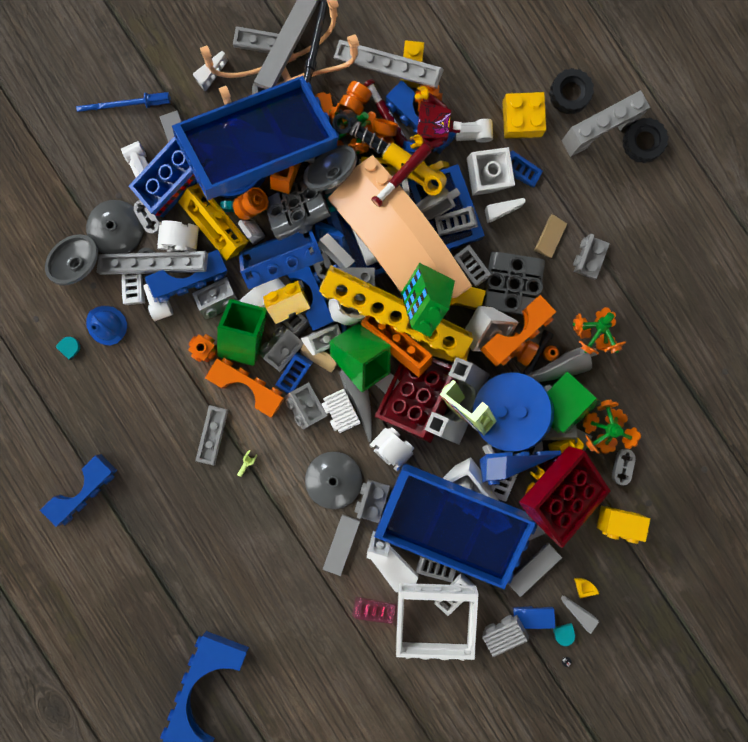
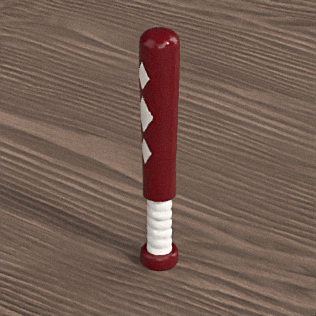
(385, 112)
(409, 166)

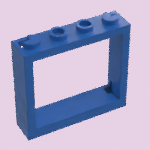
(278, 258)

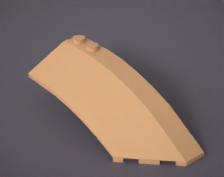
(395, 231)

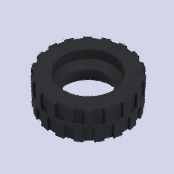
(571, 76)
(660, 140)

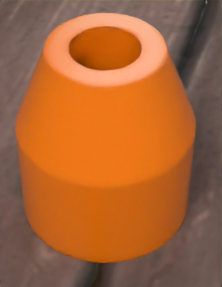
(546, 353)

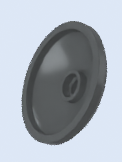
(330, 168)
(126, 230)
(71, 259)
(336, 466)

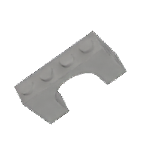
(618, 115)
(470, 381)

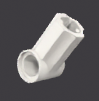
(479, 130)
(135, 156)
(156, 309)

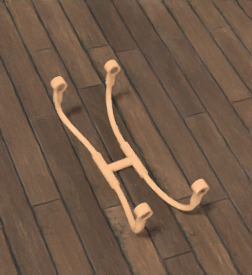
(352, 41)

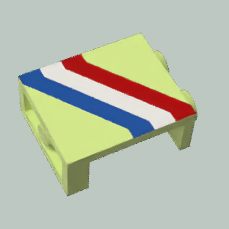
(480, 419)

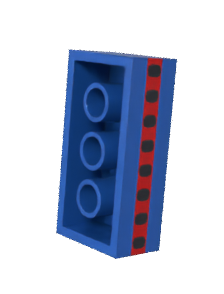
(164, 180)

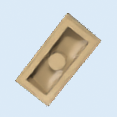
(550, 236)
(322, 359)

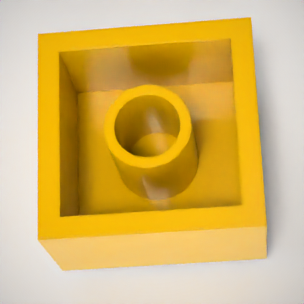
(524, 115)
(623, 524)

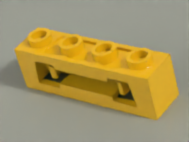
(213, 222)

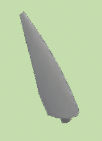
(436, 205)
(572, 362)
(361, 403)

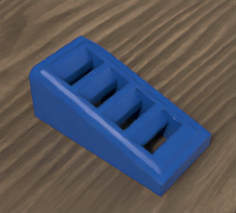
(525, 163)
(302, 359)

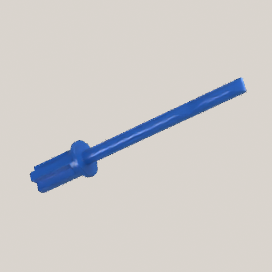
(148, 100)

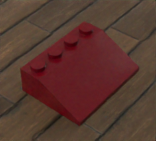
(415, 399)
(565, 495)

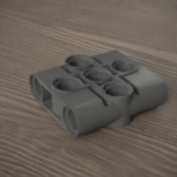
(296, 210)
(502, 266)

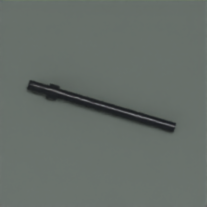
(310, 63)

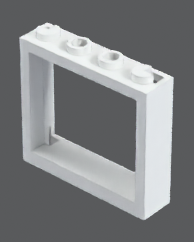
(443, 593)

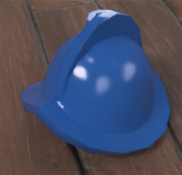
(106, 325)

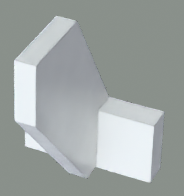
(390, 563)

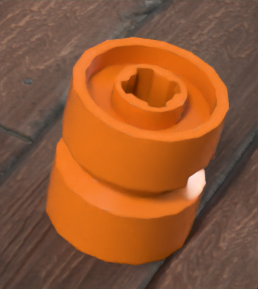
(357, 96)
(385, 129)
(250, 203)
(527, 353)

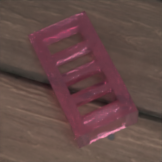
(372, 617)

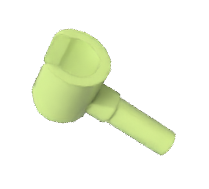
(247, 461)

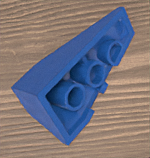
(501, 466)

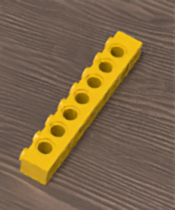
(335, 277)

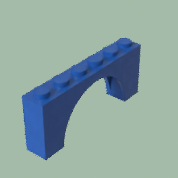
(212, 654)

